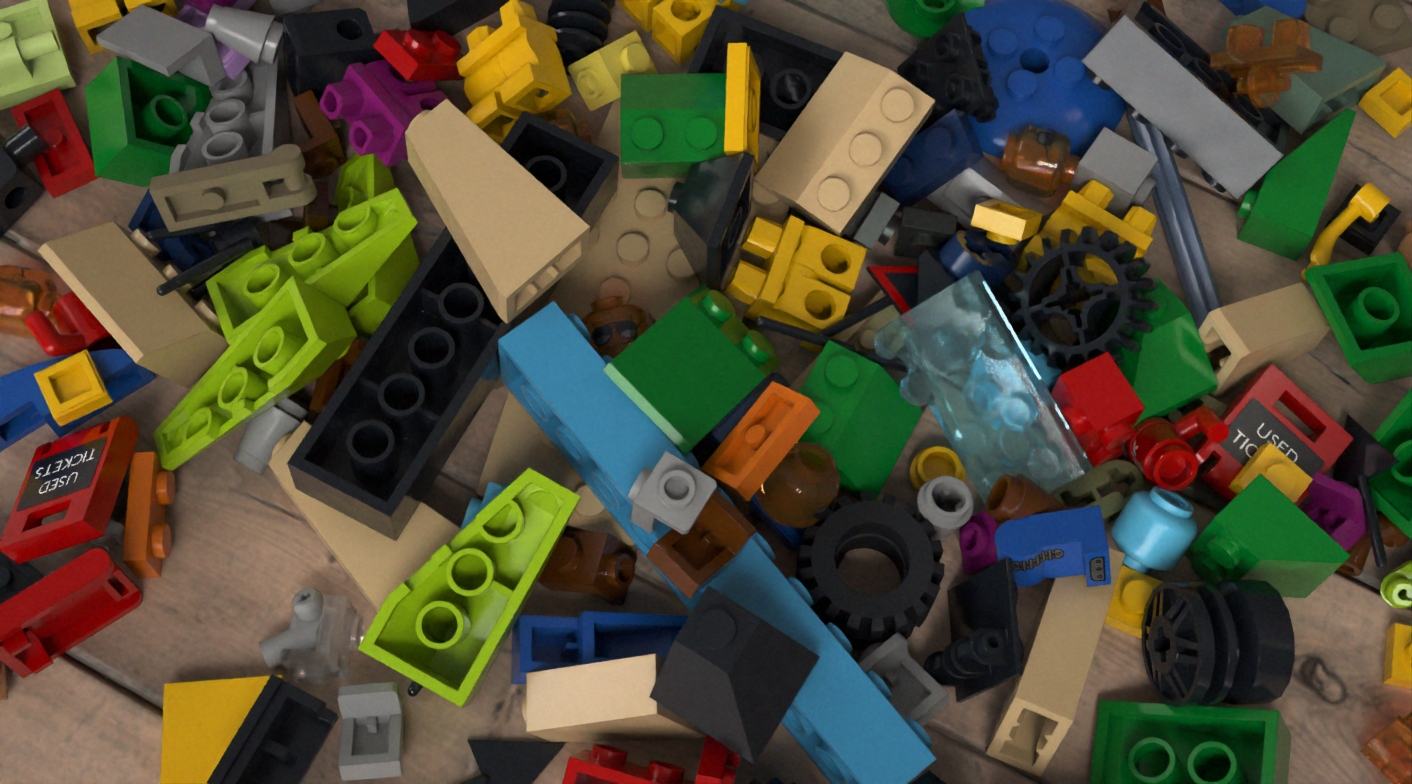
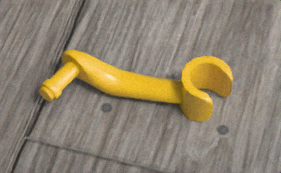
(1366, 203)

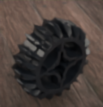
(1070, 262)

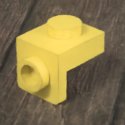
(600, 72)

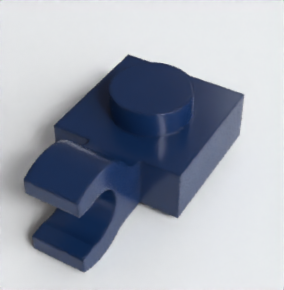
(184, 250)

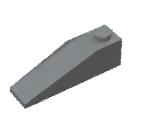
(240, 122)

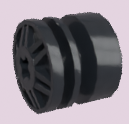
(1217, 643)

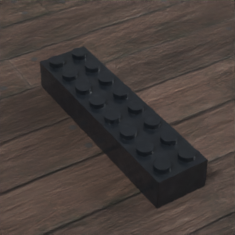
(434, 356)

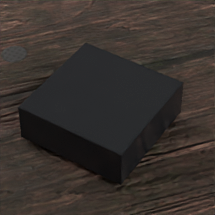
(1362, 233)

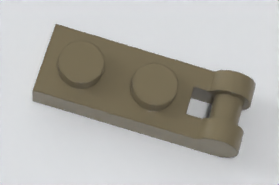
(233, 189)

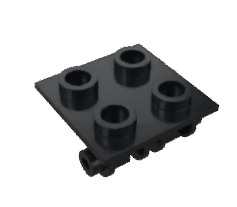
(953, 73)
(983, 634)

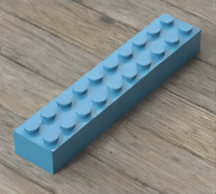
(841, 711)

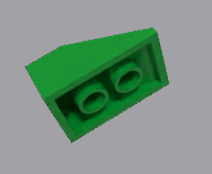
(693, 366)
(1188, 745)

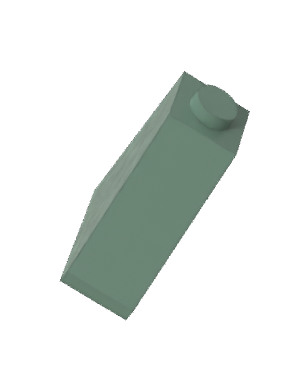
(1323, 94)

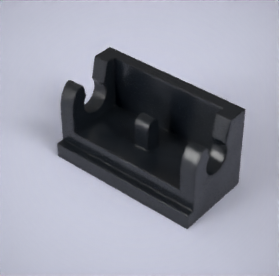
(276, 738)

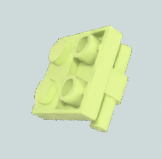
(31, 53)

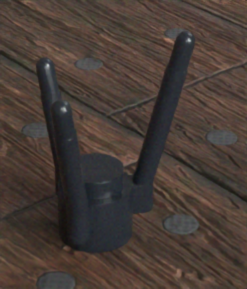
(229, 244)

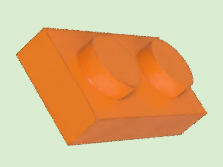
(760, 440)
(146, 534)

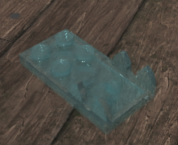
(982, 388)

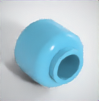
(1154, 529)

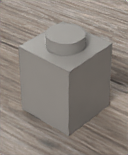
(1119, 167)

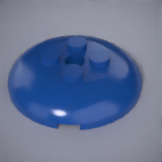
(1051, 42)

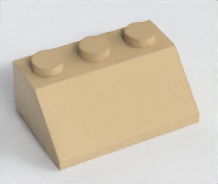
(845, 142)
(118, 281)

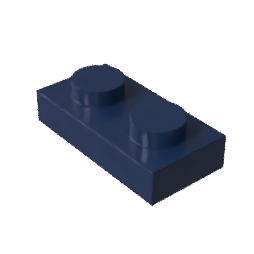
(933, 159)

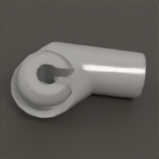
(302, 630)

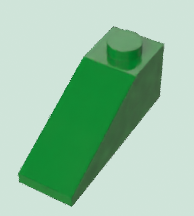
(1292, 194)

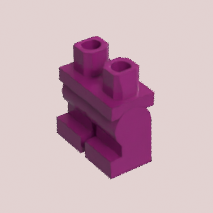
(379, 107)

